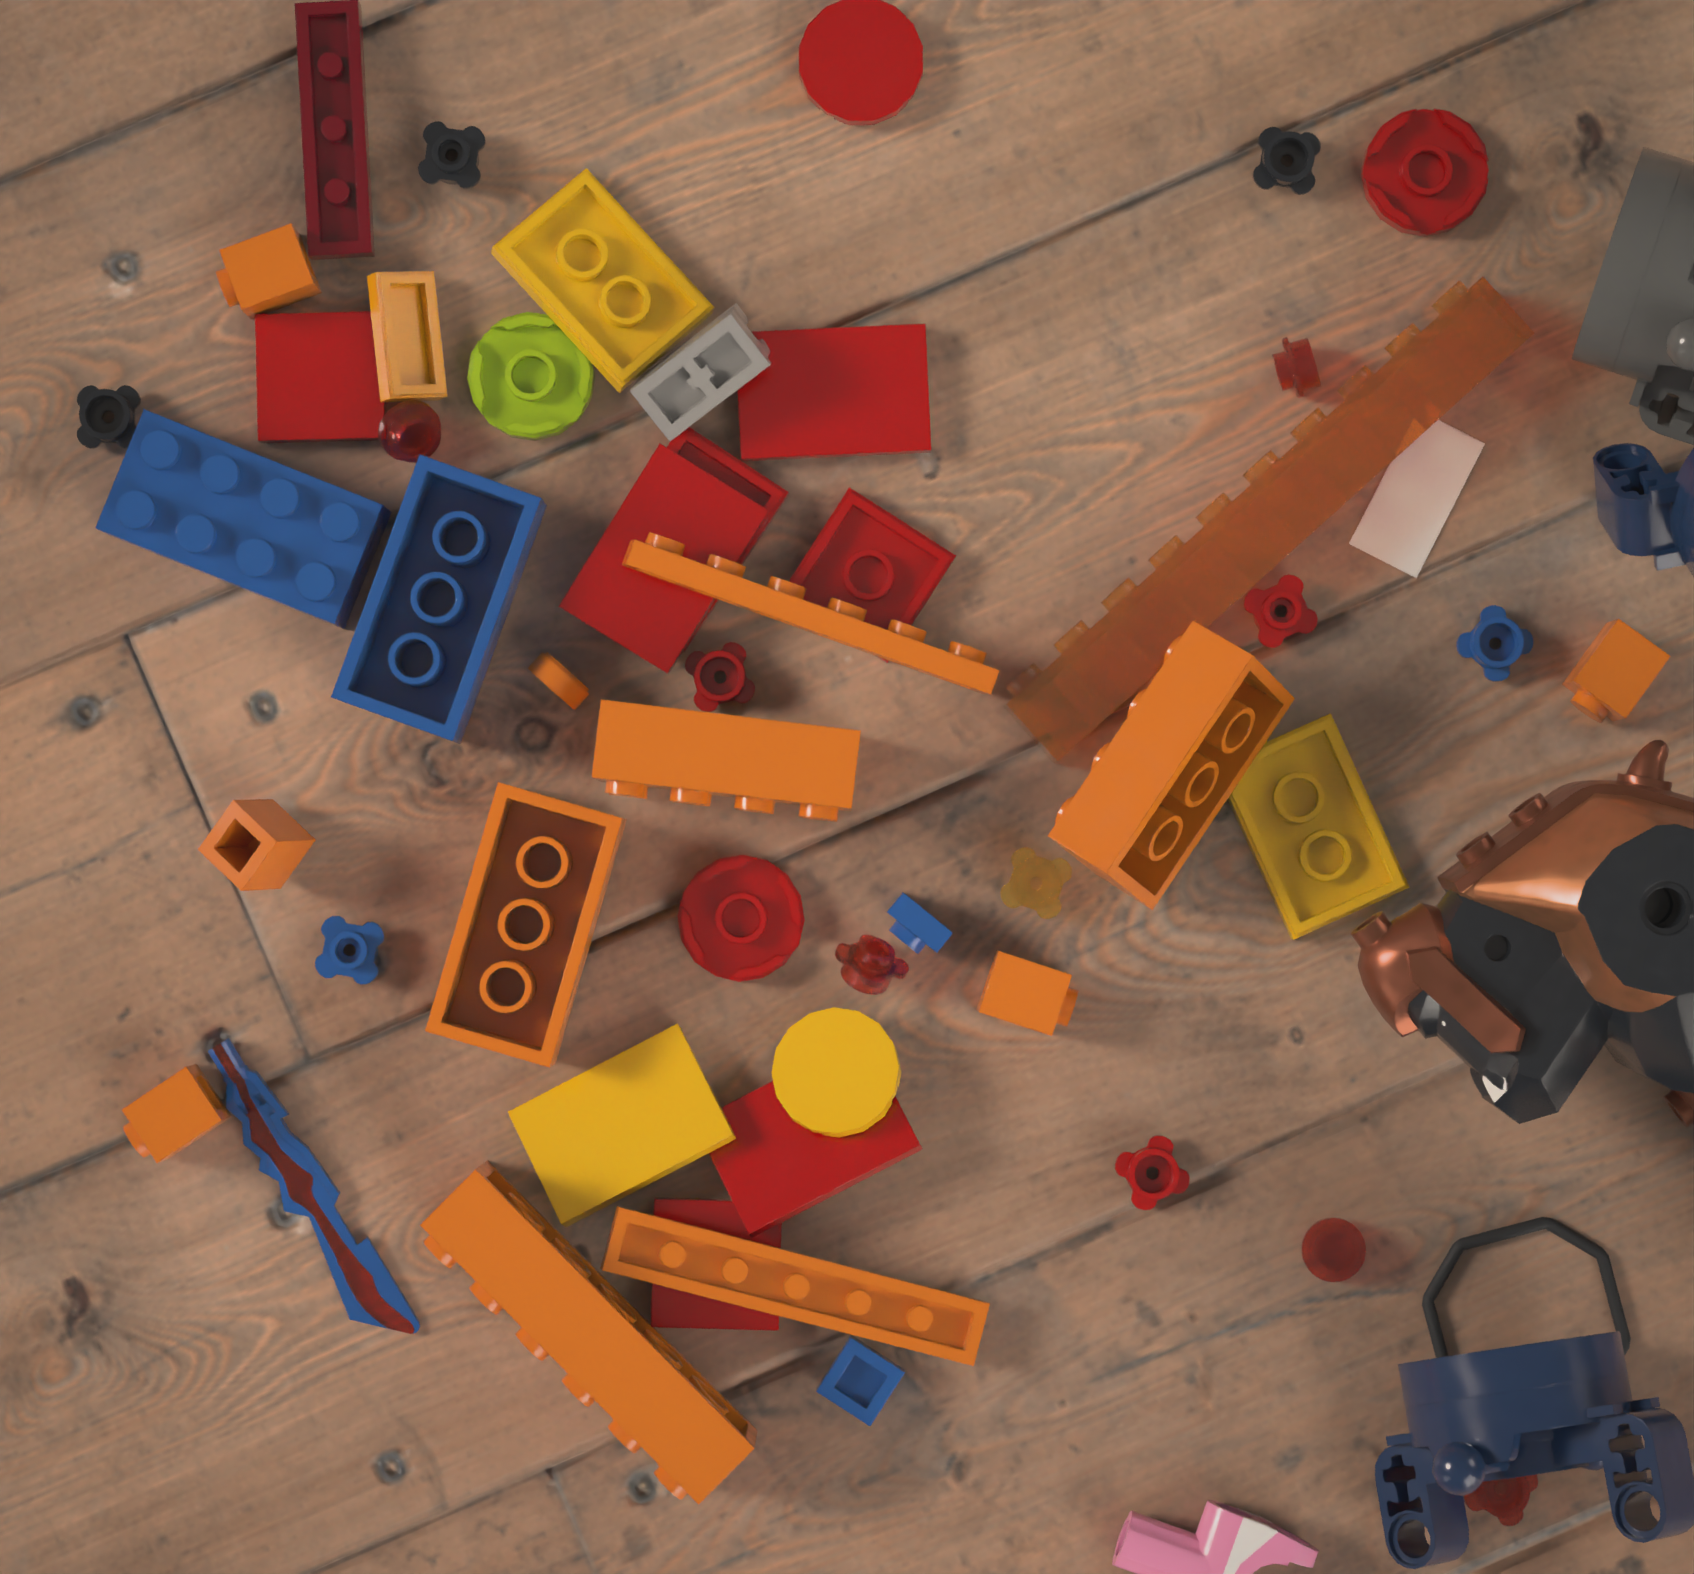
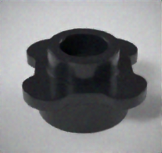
(1299, 147)
(461, 171)
(95, 403)

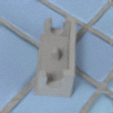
(701, 373)

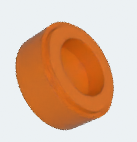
(559, 680)

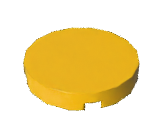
(836, 1072)

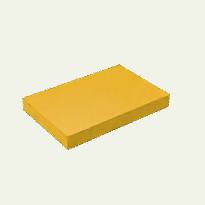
(602, 280)
(1314, 829)
(621, 1125)

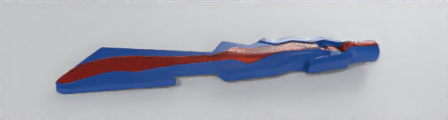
(307, 1190)

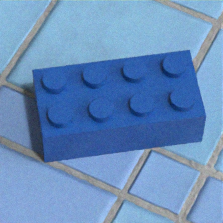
(243, 519)
(439, 599)

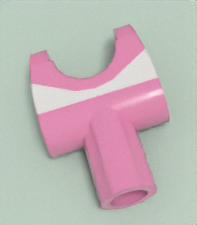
(1224, 1543)

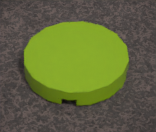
(529, 377)

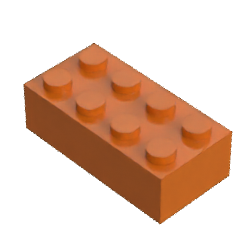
(725, 756)
(1171, 764)
(525, 925)

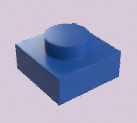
(916, 925)
(860, 1380)

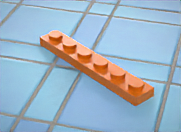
(837, 622)
(794, 1285)

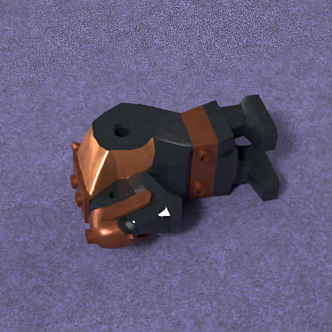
(1556, 944)

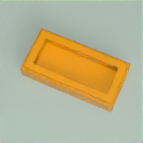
(407, 336)

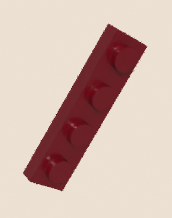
(334, 129)

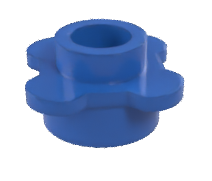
(1512, 638)
(334, 960)

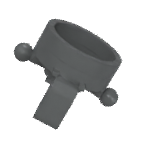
(1645, 296)

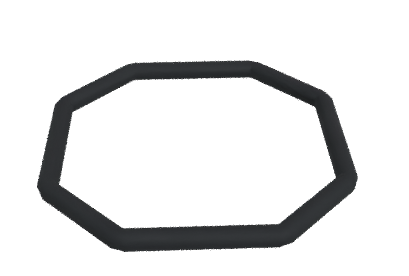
(1513, 1231)

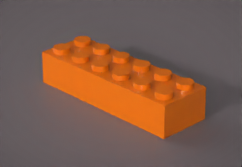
(590, 1332)

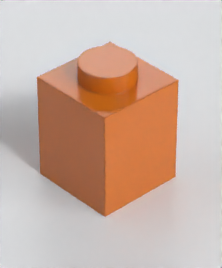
(267, 272)
(1614, 672)
(256, 844)
(1027, 994)
(174, 1114)

